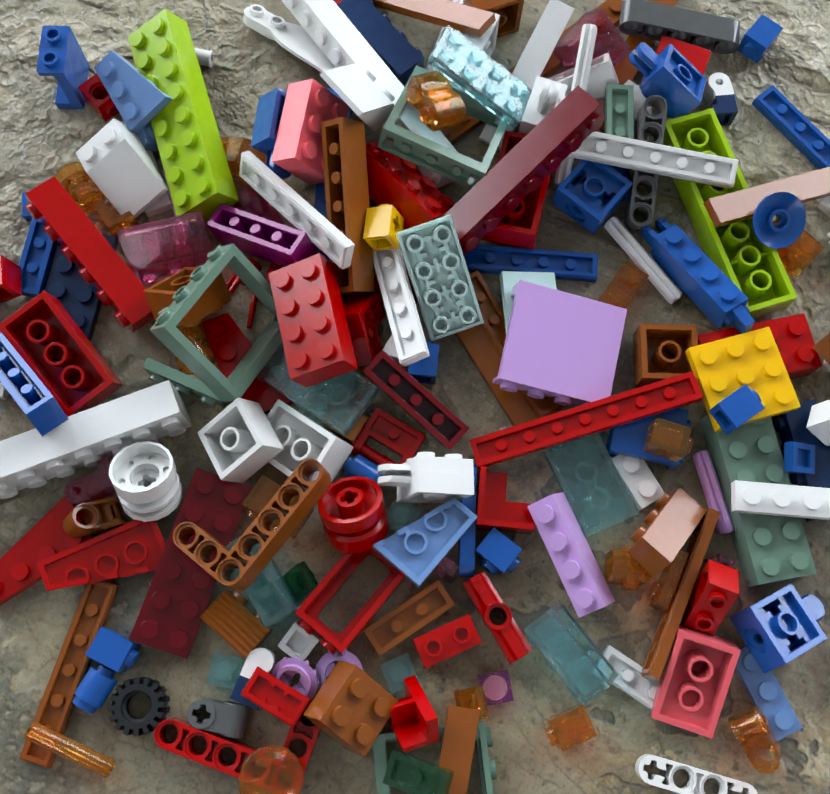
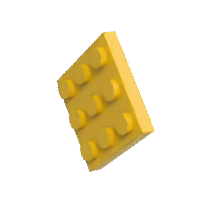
(741, 360)

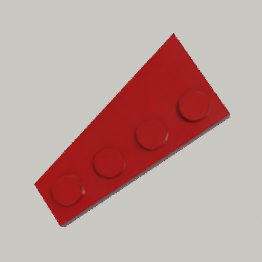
(229, 348)
(45, 539)
(112, 555)

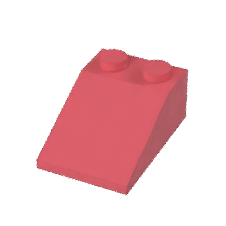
(695, 681)

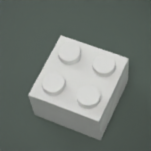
(240, 440)

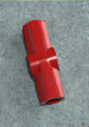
(508, 633)

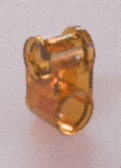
(754, 734)

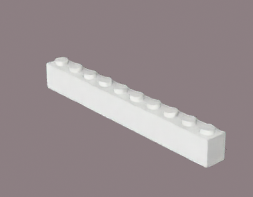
(346, 46)

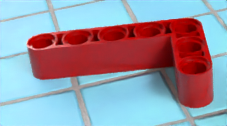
(216, 743)

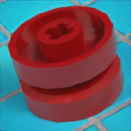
(353, 514)

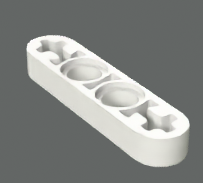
(696, 777)

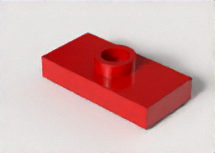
(275, 697)

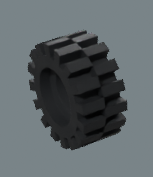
(120, 701)

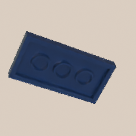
(74, 292)

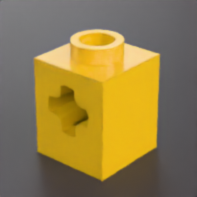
(381, 227)

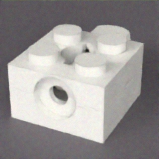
(543, 99)
(430, 478)

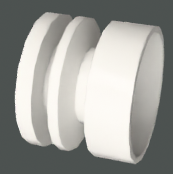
(146, 481)

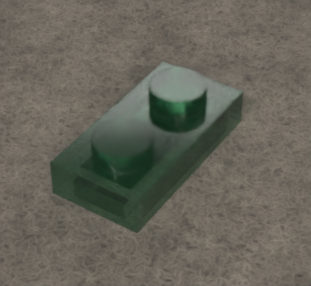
(416, 775)

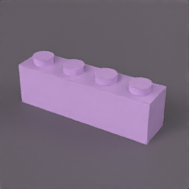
(571, 554)

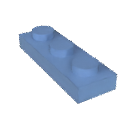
(767, 694)

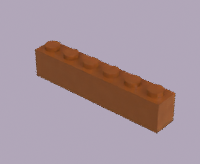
(348, 198)

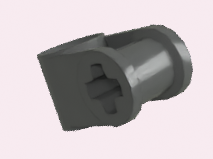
(226, 717)

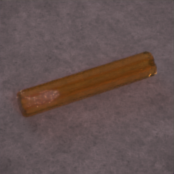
(70, 749)

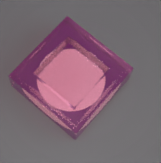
(496, 687)

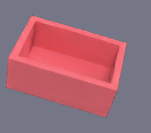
(299, 132)

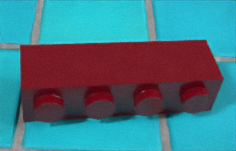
(415, 400)

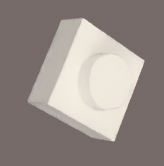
(298, 642)

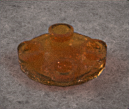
(271, 771)

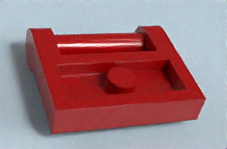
(389, 433)

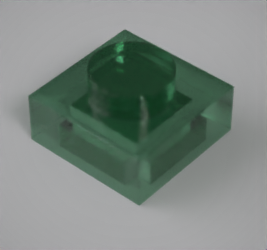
(300, 581)

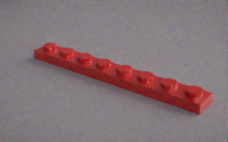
(586, 419)

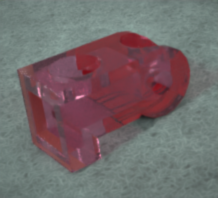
(91, 487)

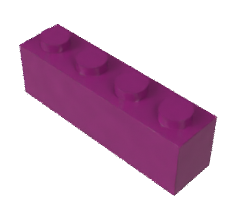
(260, 236)

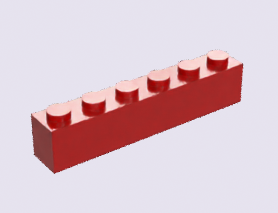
(91, 252)

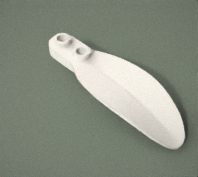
(288, 35)

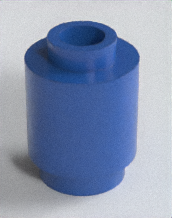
(361, 467)
(95, 688)

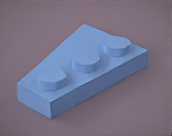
(131, 92)
(424, 543)

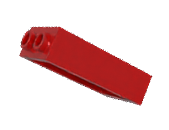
(329, 586)

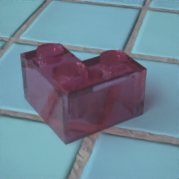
(607, 40)

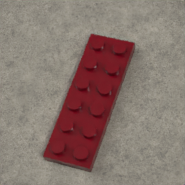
(181, 586)

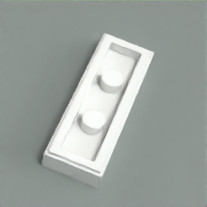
(630, 678)

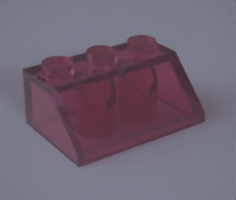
(166, 245)

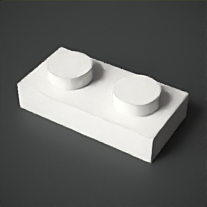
(638, 480)

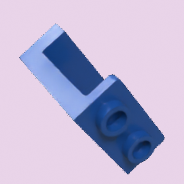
(64, 59)
(631, 437)

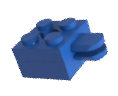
(669, 76)
(267, 125)
(592, 193)
(784, 623)

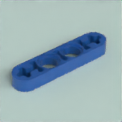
(466, 545)

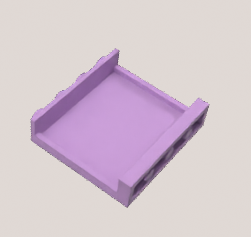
(560, 345)

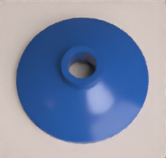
(789, 222)

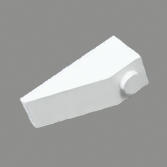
(600, 75)

